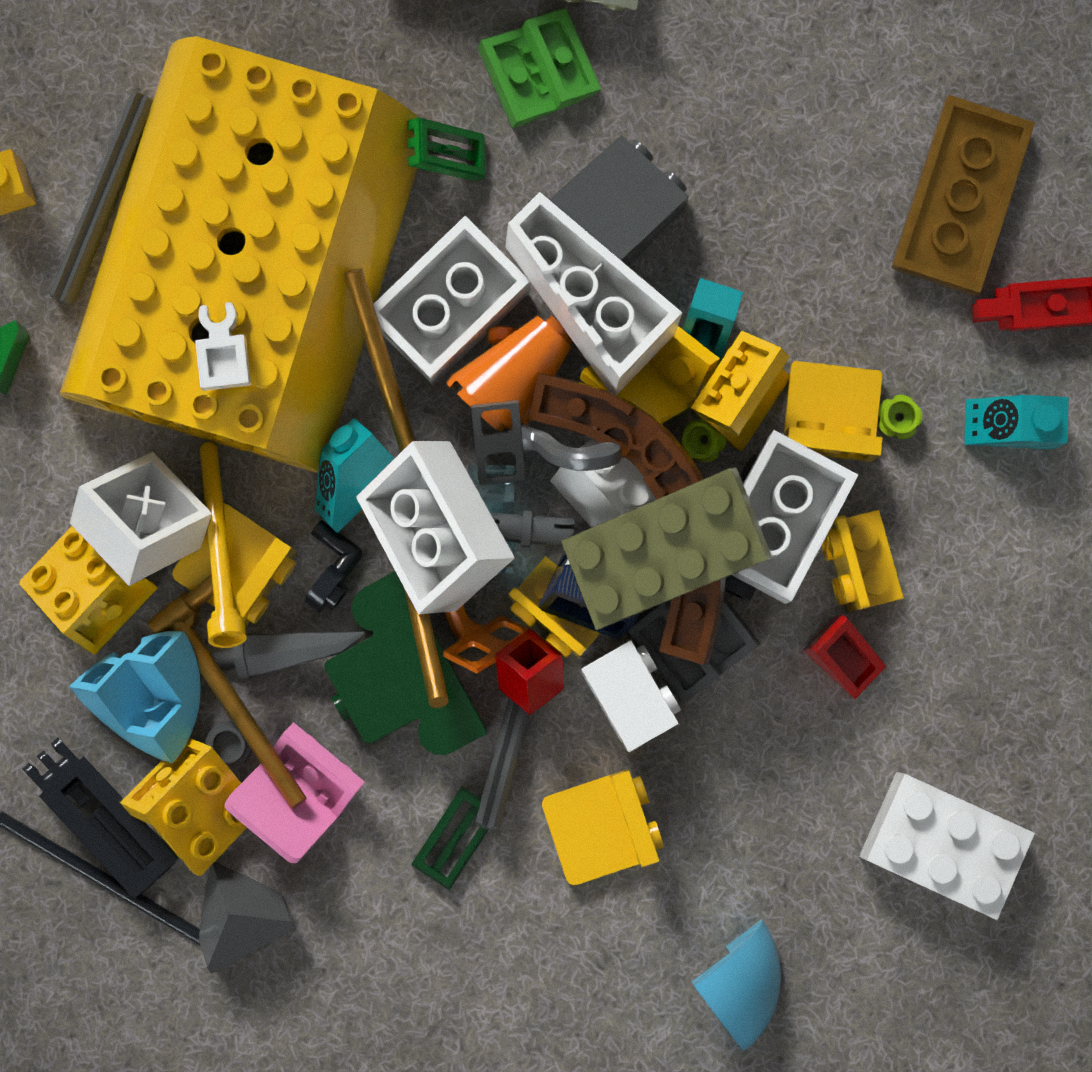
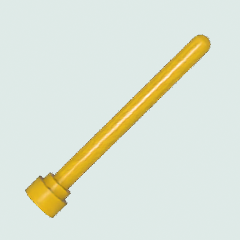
(226, 625)

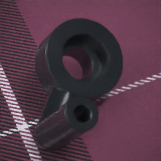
(329, 587)

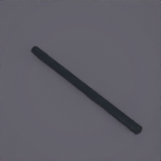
(98, 877)

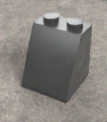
(623, 199)

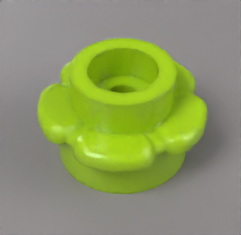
(911, 417)
(693, 445)

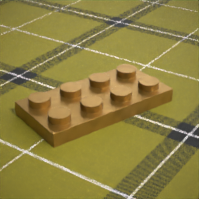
(962, 195)

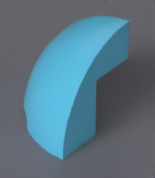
(147, 693)
(744, 985)

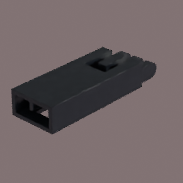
(111, 834)

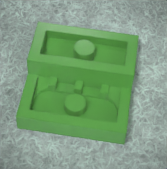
(539, 67)

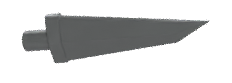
(279, 651)

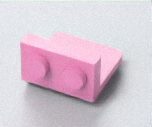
(322, 779)

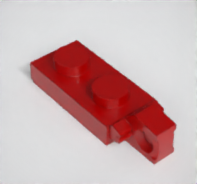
(1038, 305)

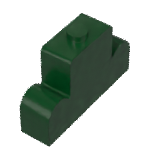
(384, 682)

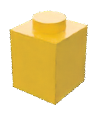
(14, 184)

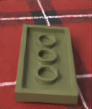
(666, 548)

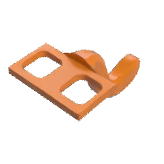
(475, 635)

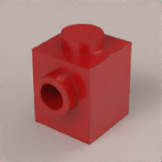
(530, 671)

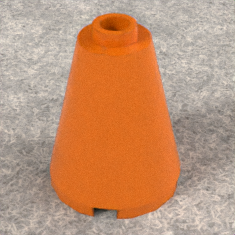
(512, 369)

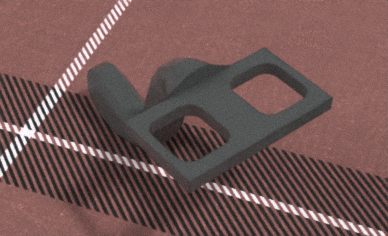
(524, 440)

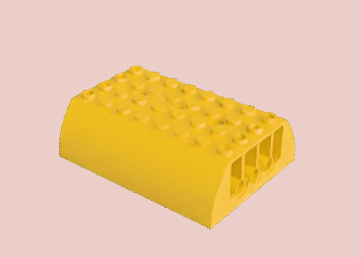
(307, 218)

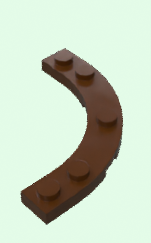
(666, 469)

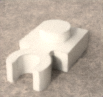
(222, 357)

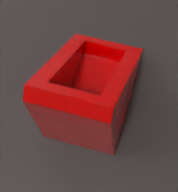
(845, 656)

